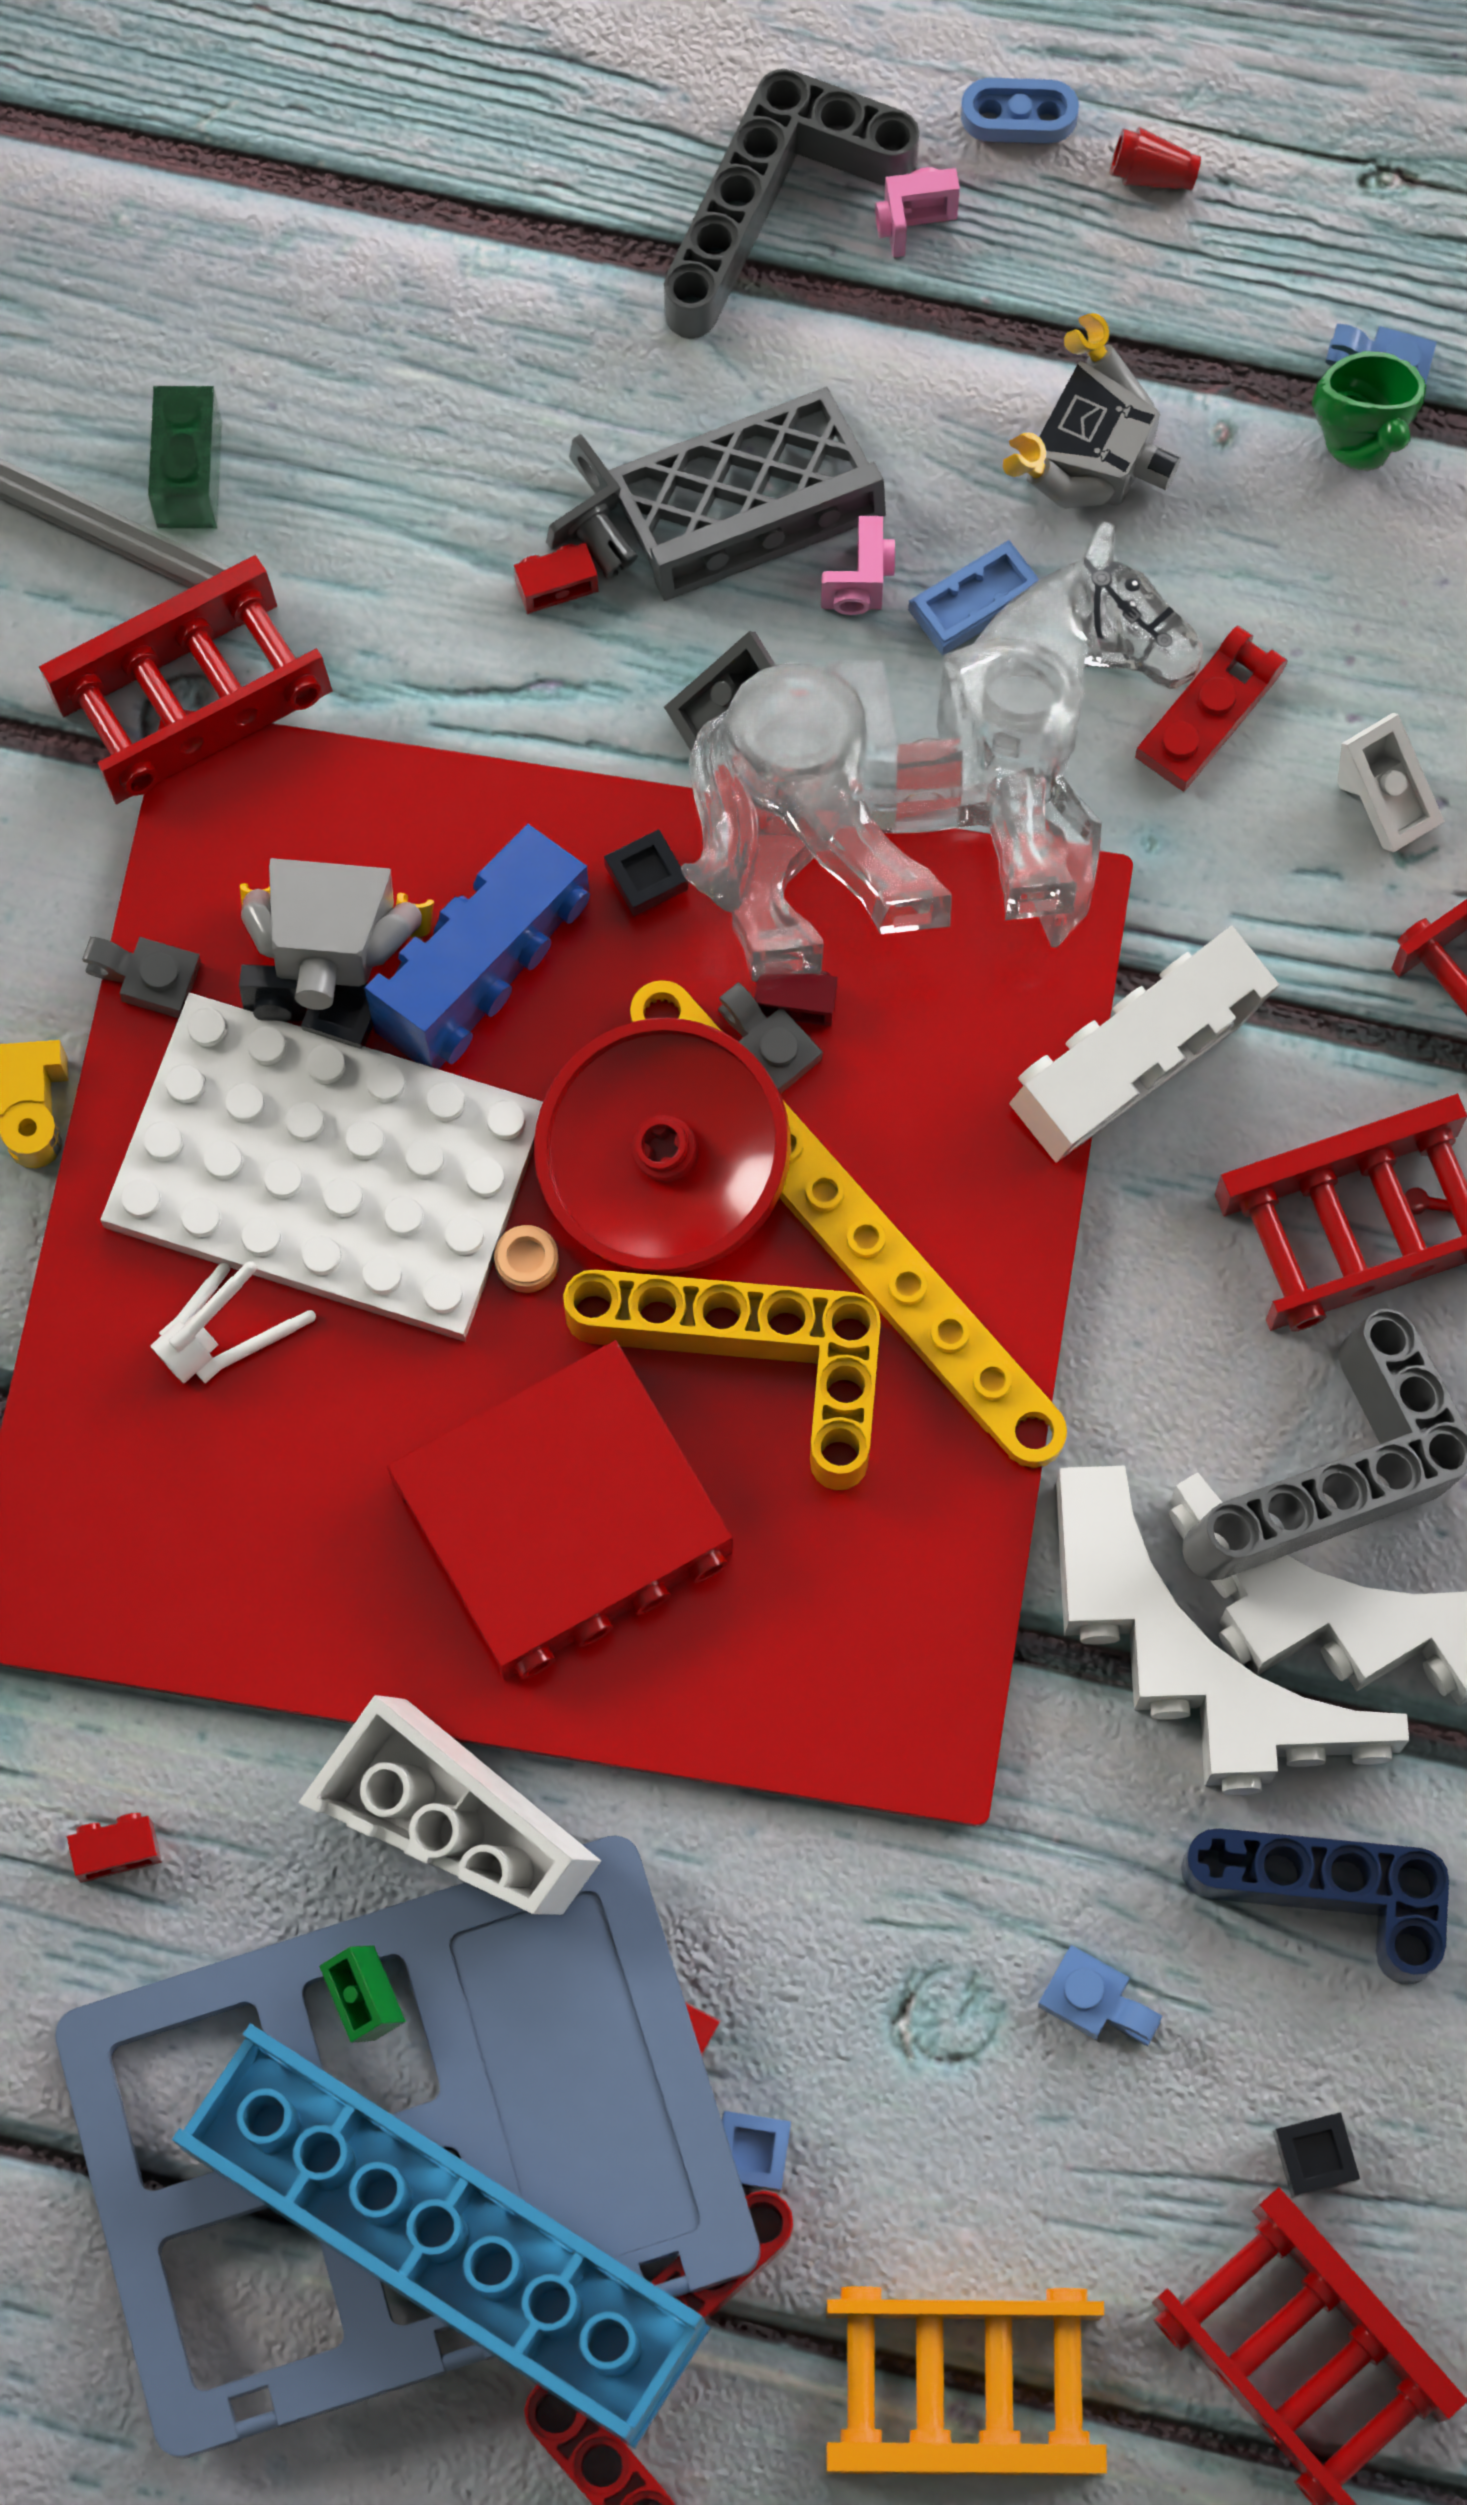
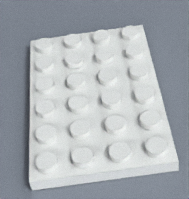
(325, 1166)

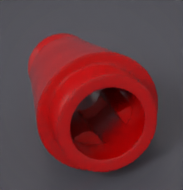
(1153, 161)

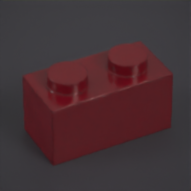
(804, 997)

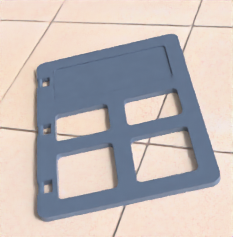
(557, 2079)

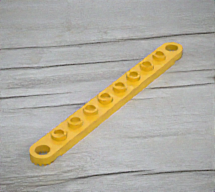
(899, 1280)

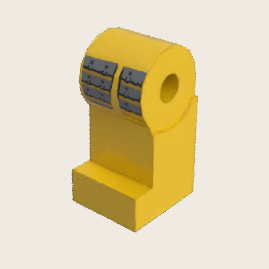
(27, 1100)

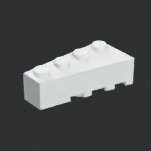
(1143, 1044)
(443, 1806)

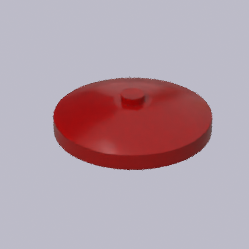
(662, 1145)

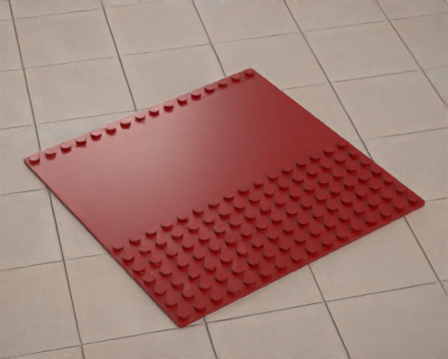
(250, 1522)

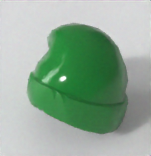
(1368, 407)

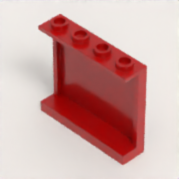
(562, 1511)

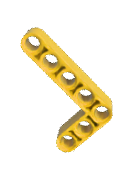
(749, 1338)

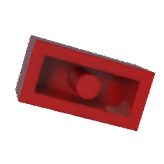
(556, 577)
(113, 1848)

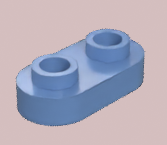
(1019, 110)

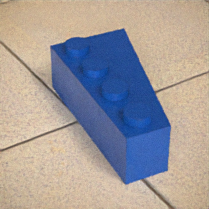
(478, 950)

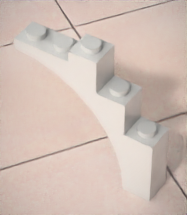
(1363, 1628)
(1175, 1667)

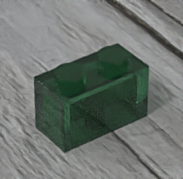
(185, 457)

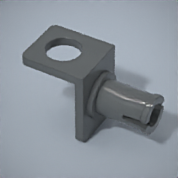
(590, 518)

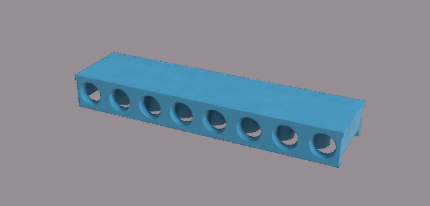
(444, 2236)

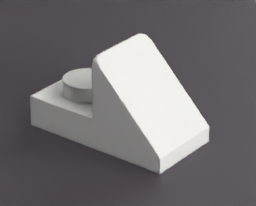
(1390, 782)

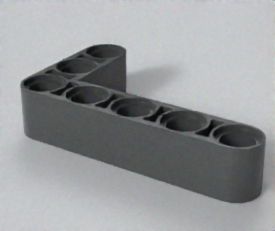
(758, 180)
(1352, 1482)

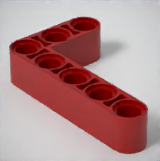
(584, 2435)

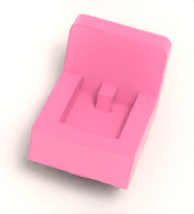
(916, 199)
(861, 589)

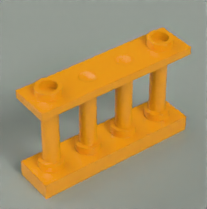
(930, 2445)

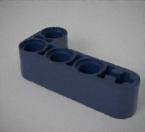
(1316, 1889)

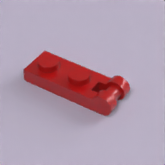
(1209, 710)

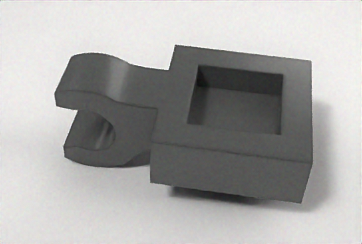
(152, 977)
(774, 1040)

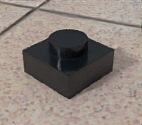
(646, 873)
(269, 995)
(345, 1020)
(1316, 2155)

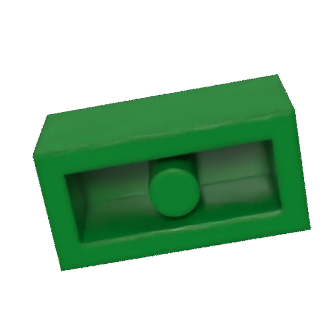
(362, 1993)

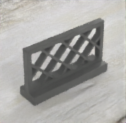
(765, 525)

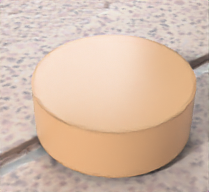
(526, 1258)

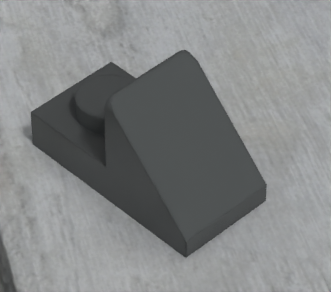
(716, 686)

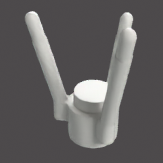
(187, 1344)

